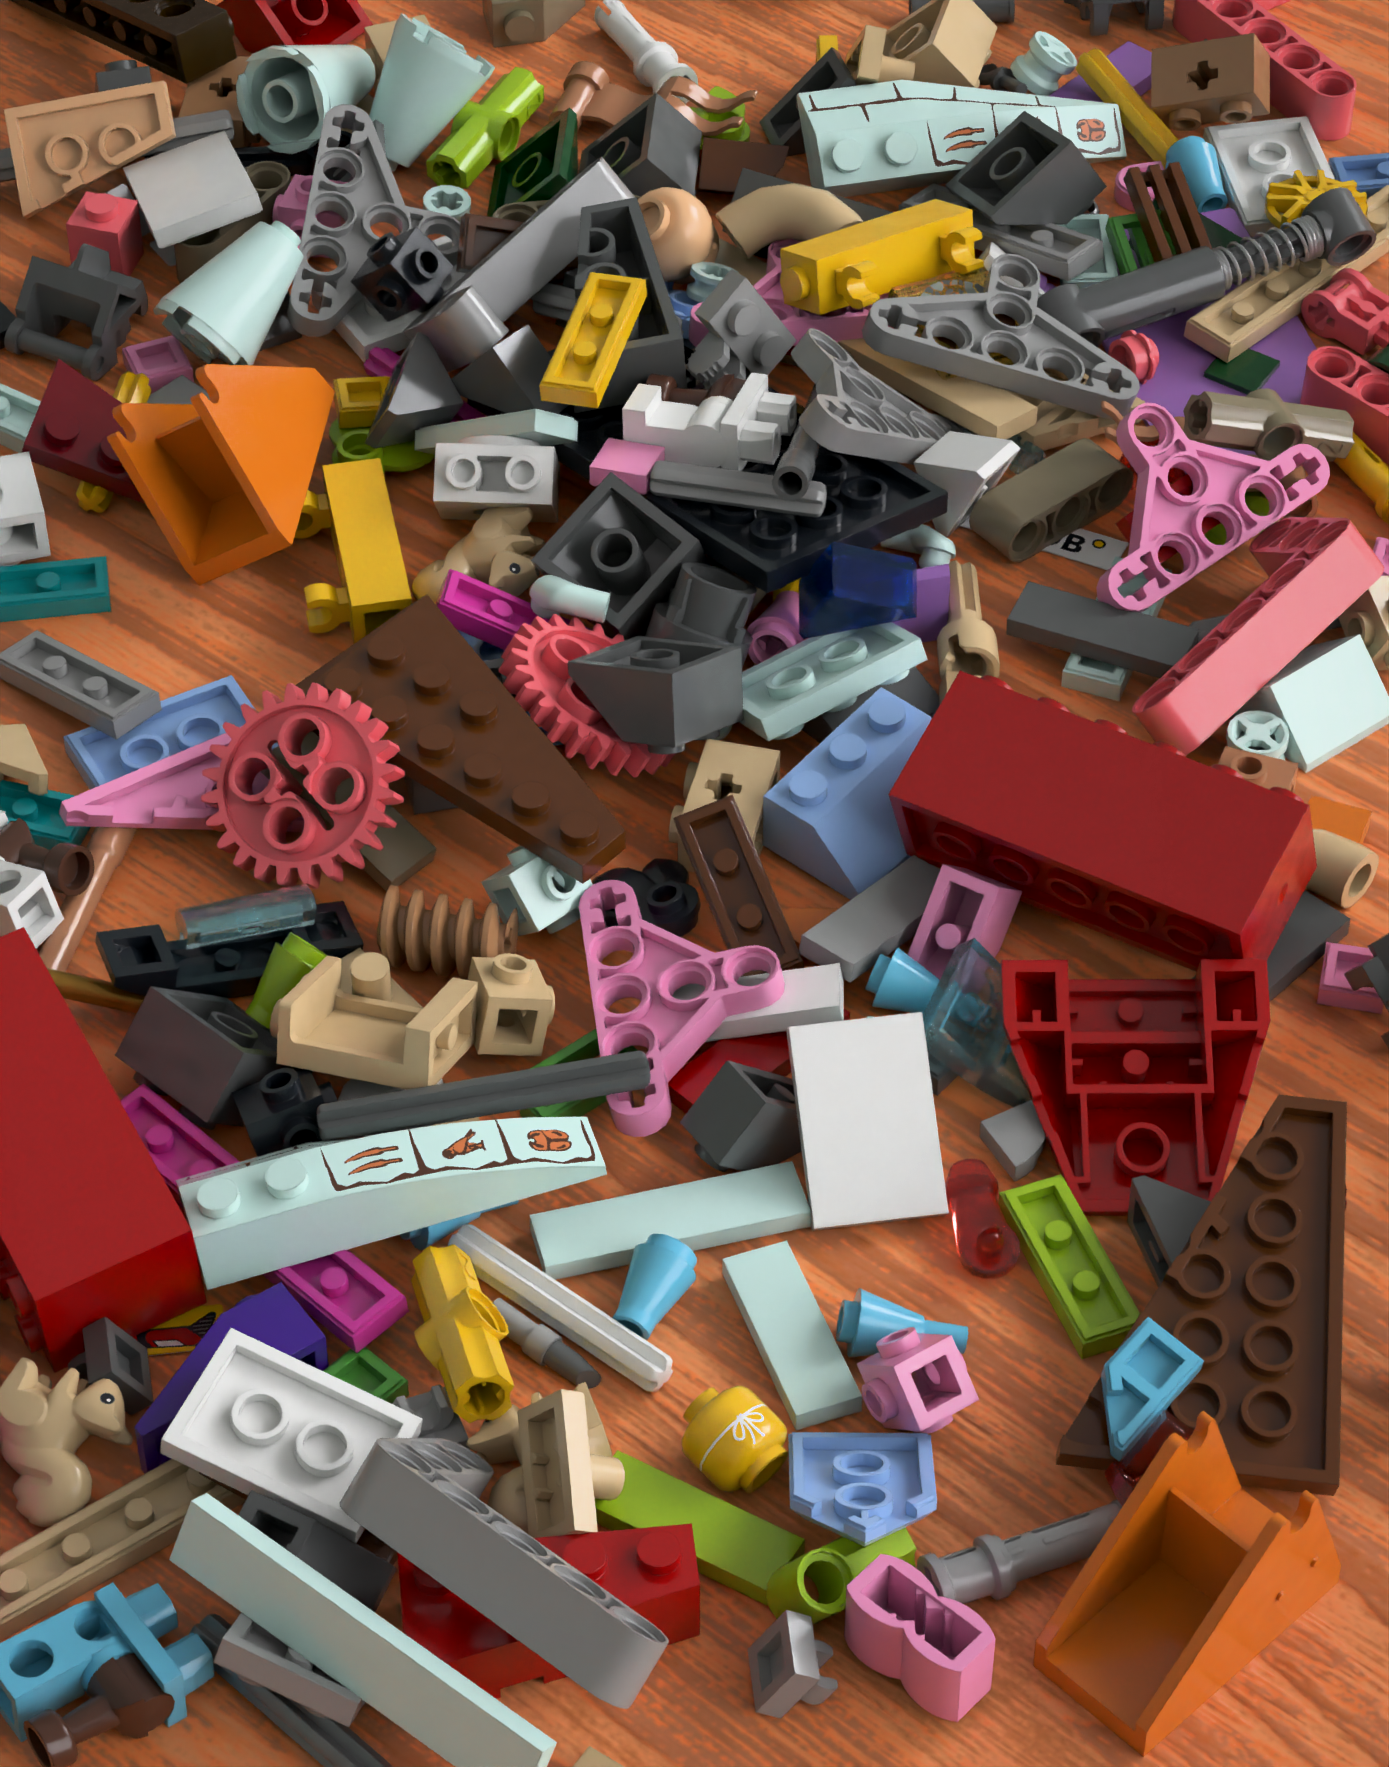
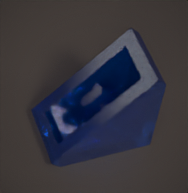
(856, 590)

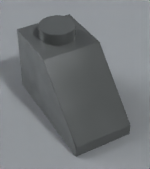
(744, 1119)

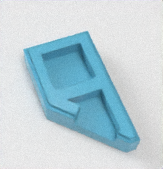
(1143, 1382)

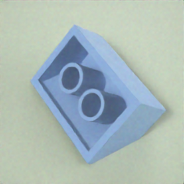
(835, 803)

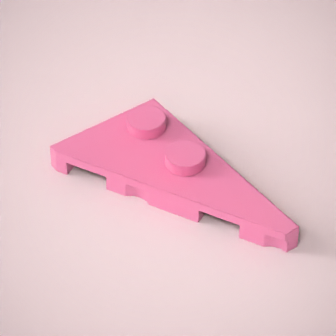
(158, 795)

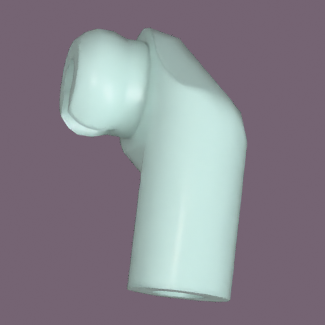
(924, 540)
(556, 596)

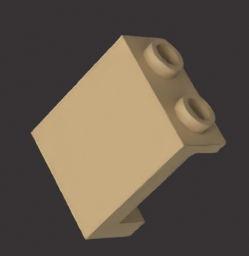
(371, 1037)

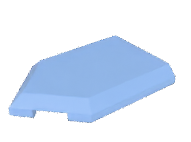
(861, 1481)

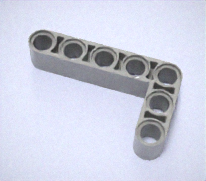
(473, 310)
(428, 1509)

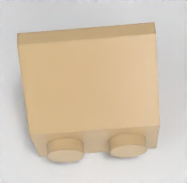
(945, 41)

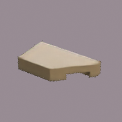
(21, 758)

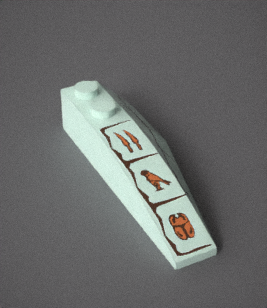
(928, 132)
(374, 1188)

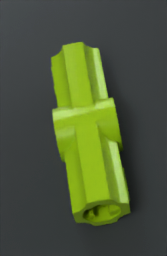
(486, 129)

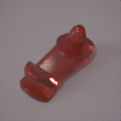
(981, 1232)

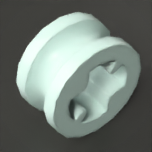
(447, 200)
(707, 277)

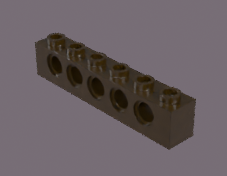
(168, 35)

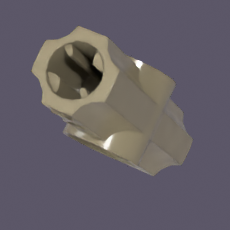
(1266, 424)

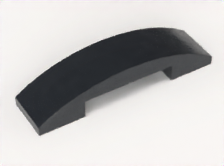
(229, 969)

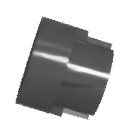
(705, 608)

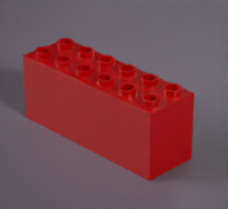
(1104, 825)
(80, 1197)

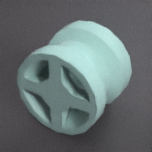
(1043, 64)
(1258, 733)

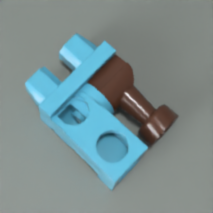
(113, 1657)

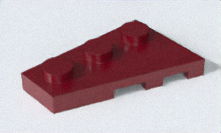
(73, 432)

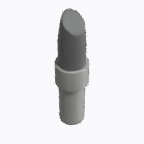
(546, 1347)

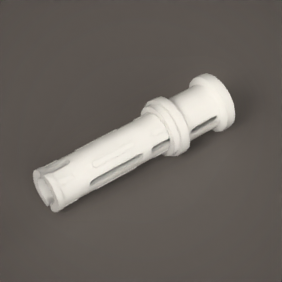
(652, 60)

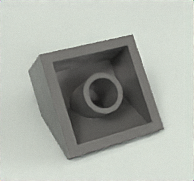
(650, 148)
(1028, 177)
(620, 548)
(663, 690)
(198, 1052)

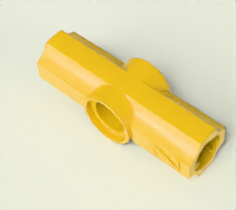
(461, 1333)

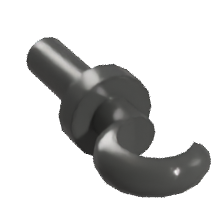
(1001, 79)

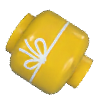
(734, 1439)

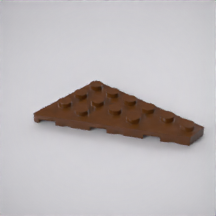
(1260, 1307)

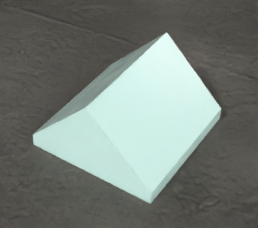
(1326, 699)

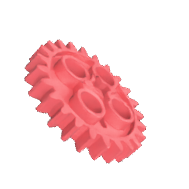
(540, 680)
(346, 749)

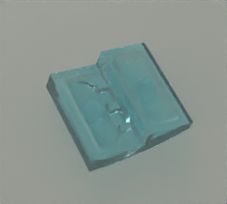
(246, 916)
(967, 1025)

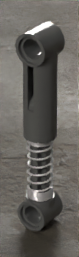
(1329, 230)

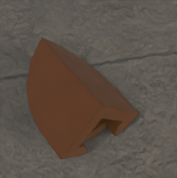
(724, 160)

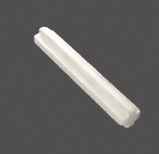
(564, 1310)

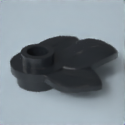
(661, 894)

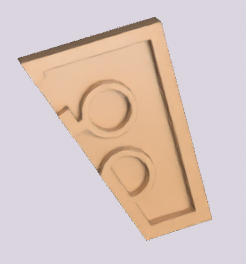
(83, 138)

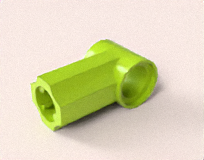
(831, 1570)

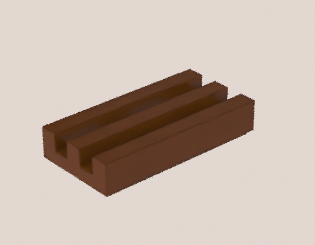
(1176, 207)

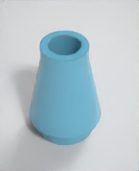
(1201, 172)
(655, 1281)

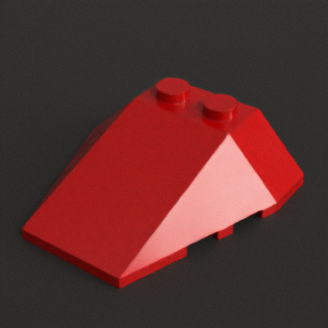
(1137, 1071)

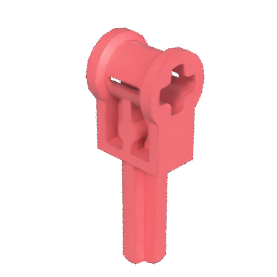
(1357, 312)

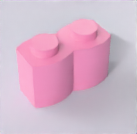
(919, 1637)

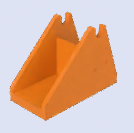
(227, 469)
(1182, 1591)

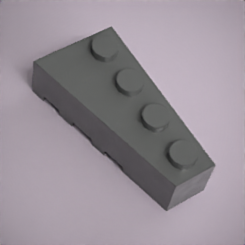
(618, 243)

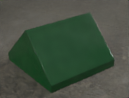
(539, 165)

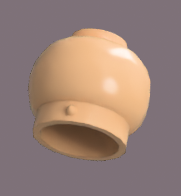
(679, 232)

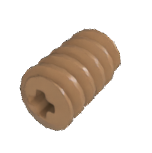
(440, 936)

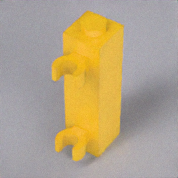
(878, 254)
(364, 546)

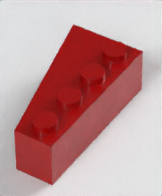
(642, 1567)

